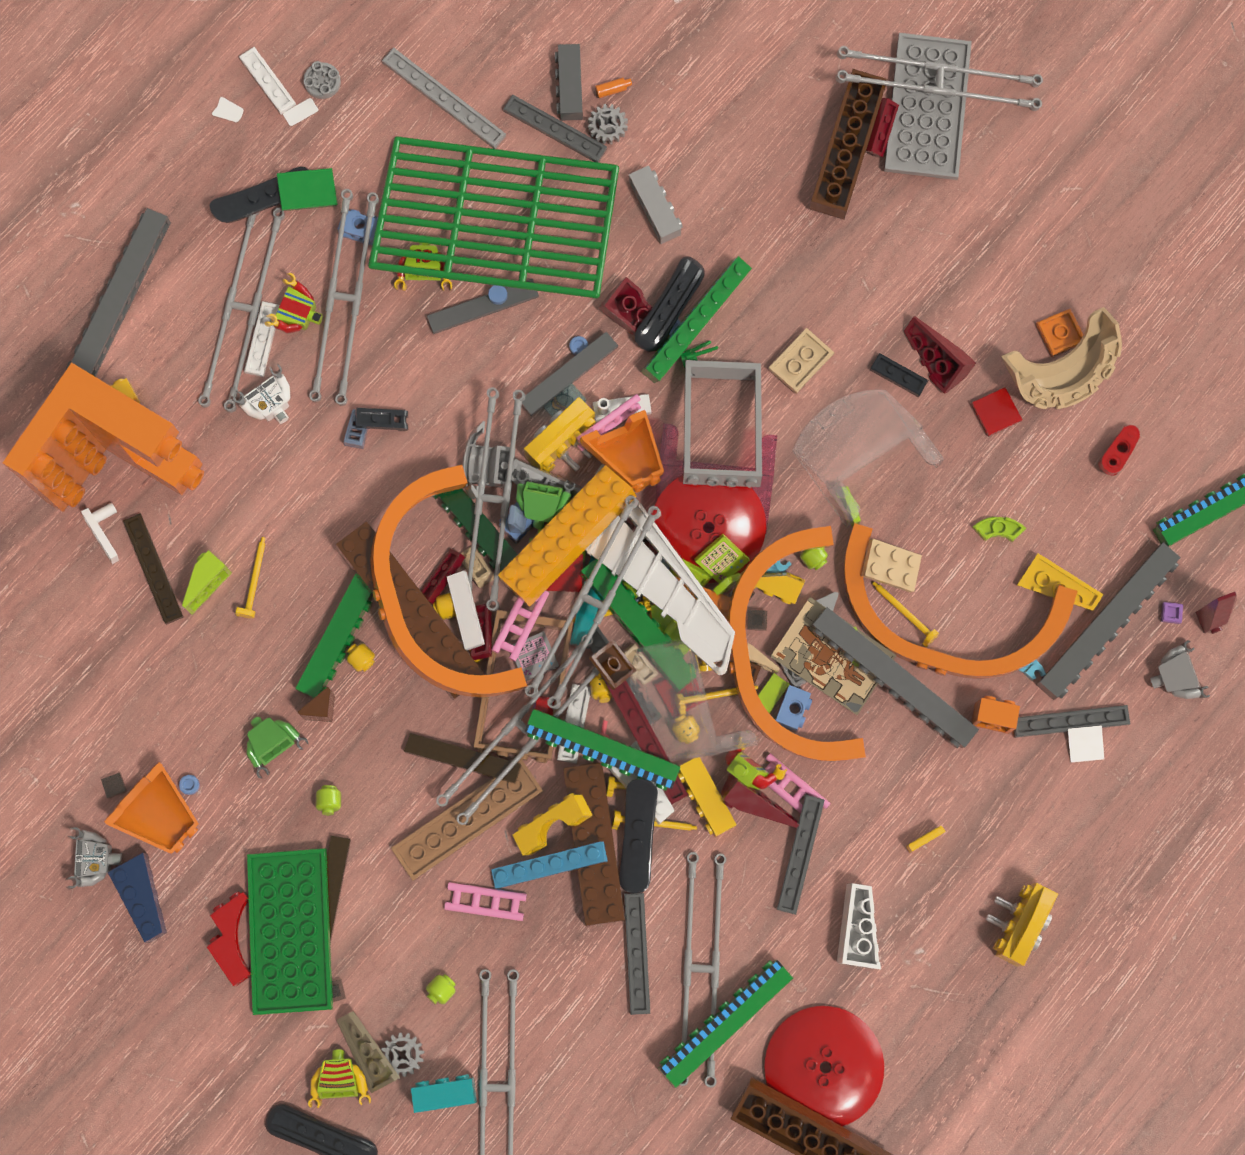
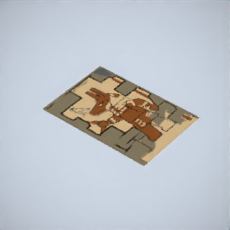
(822, 665)

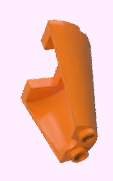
(628, 451)
(155, 812)

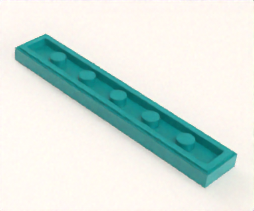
(584, 618)

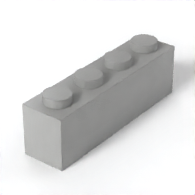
(655, 205)

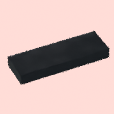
(898, 375)

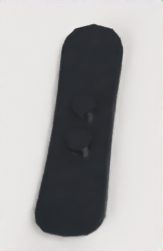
(247, 201)
(670, 304)
(638, 835)
(315, 1134)

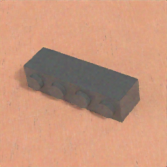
(569, 82)

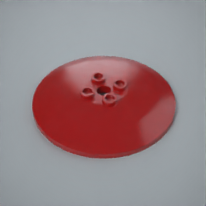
(732, 510)
(829, 1036)

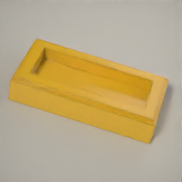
(925, 839)

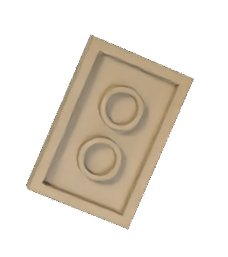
(801, 361)
(891, 565)

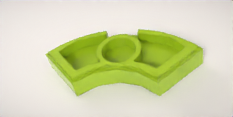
(999, 527)

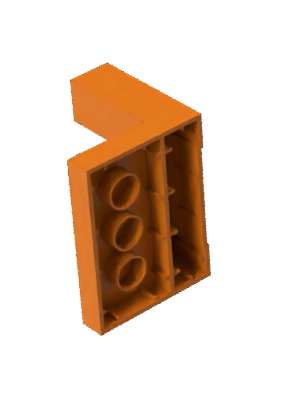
(83, 422)

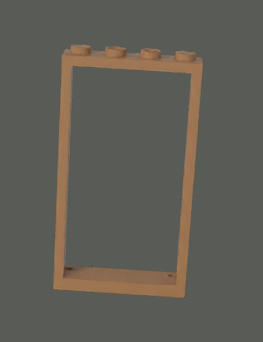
(542, 622)

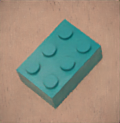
(443, 1093)

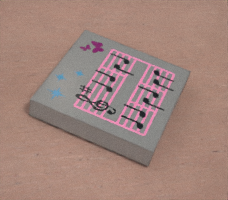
(534, 655)

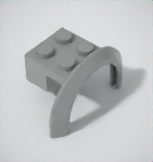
(472, 461)

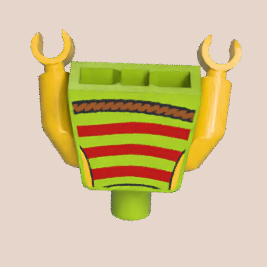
(338, 1079)

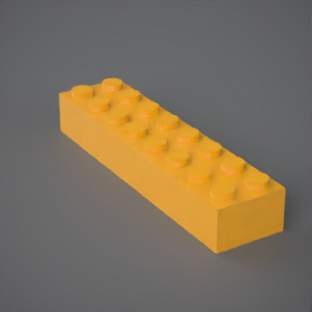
(566, 536)

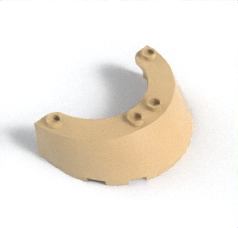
(1075, 374)

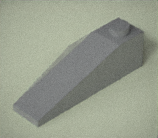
(541, 477)

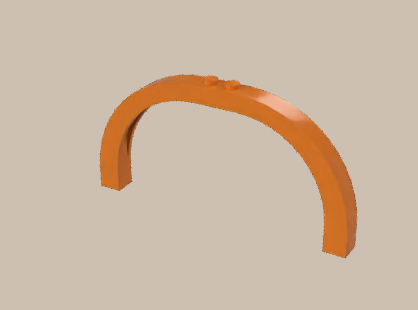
(389, 611)
(926, 658)
(740, 662)

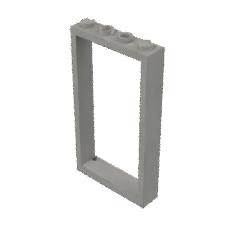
(722, 370)

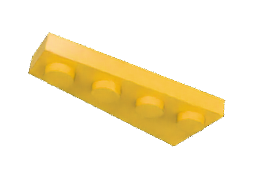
(1045, 576)

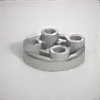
(322, 80)

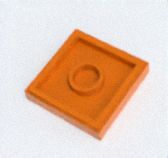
(1060, 332)

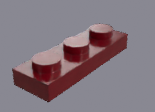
(882, 127)
(438, 580)
(484, 617)

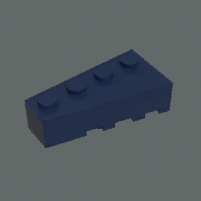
(139, 895)

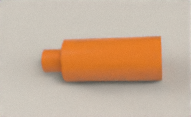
(612, 87)

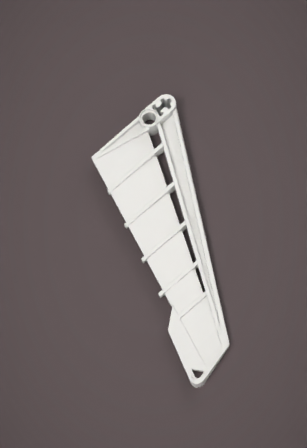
(699, 620)

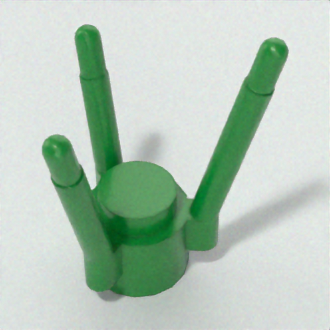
(692, 355)

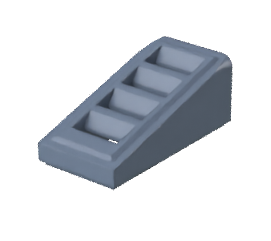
(353, 442)
(516, 520)

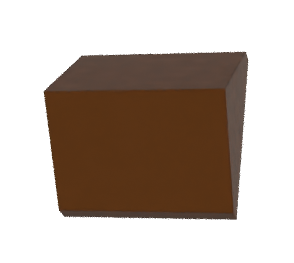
(612, 664)
(319, 708)

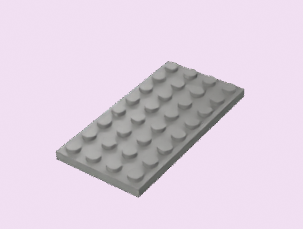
(928, 125)

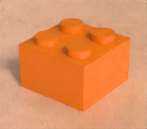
(995, 714)

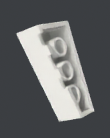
(858, 929)

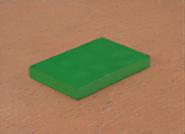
(306, 189)

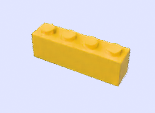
(706, 796)

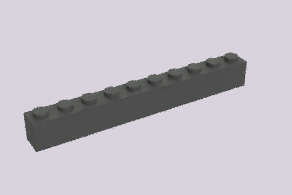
(120, 291)
(1108, 621)
(894, 678)

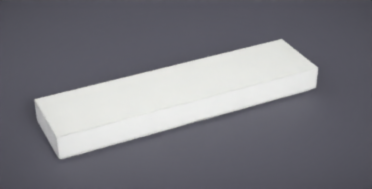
(267, 80)
(261, 341)
(465, 610)
(576, 715)

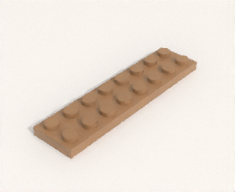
(445, 835)

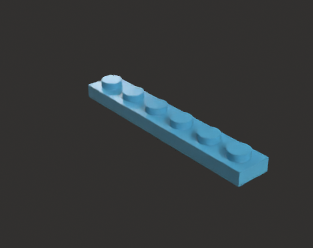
(549, 865)

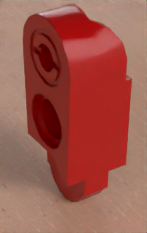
(1127, 439)

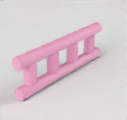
(614, 418)
(523, 633)
(791, 776)
(496, 894)

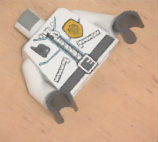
(267, 399)

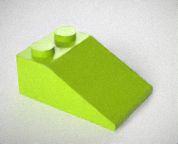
(205, 579)

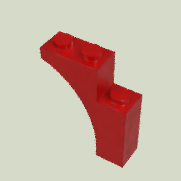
(226, 947)

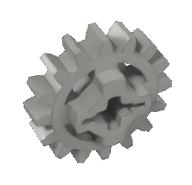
(612, 130)
(413, 1063)

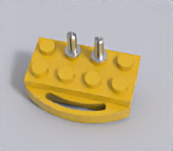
(555, 439)
(1024, 929)

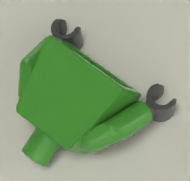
(541, 501)
(269, 740)

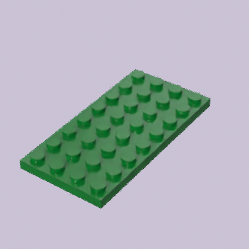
(289, 932)

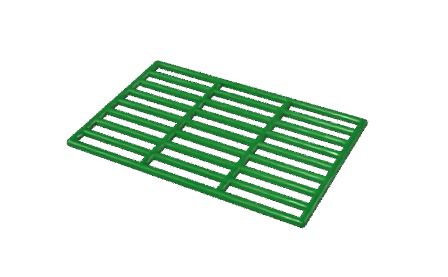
(459, 211)

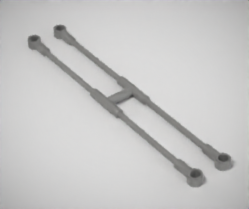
(938, 89)
(355, 298)
(253, 309)
(505, 499)
(602, 606)
(516, 721)
(689, 967)
(511, 1086)

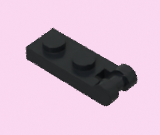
(381, 419)

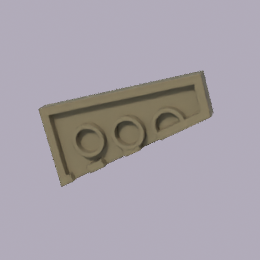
(367, 1053)

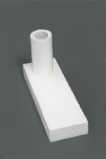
(605, 406)
(92, 521)

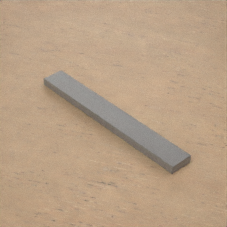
(444, 98)

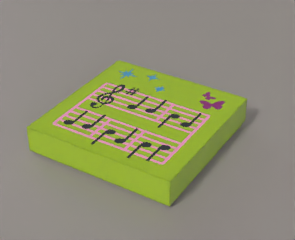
(721, 559)

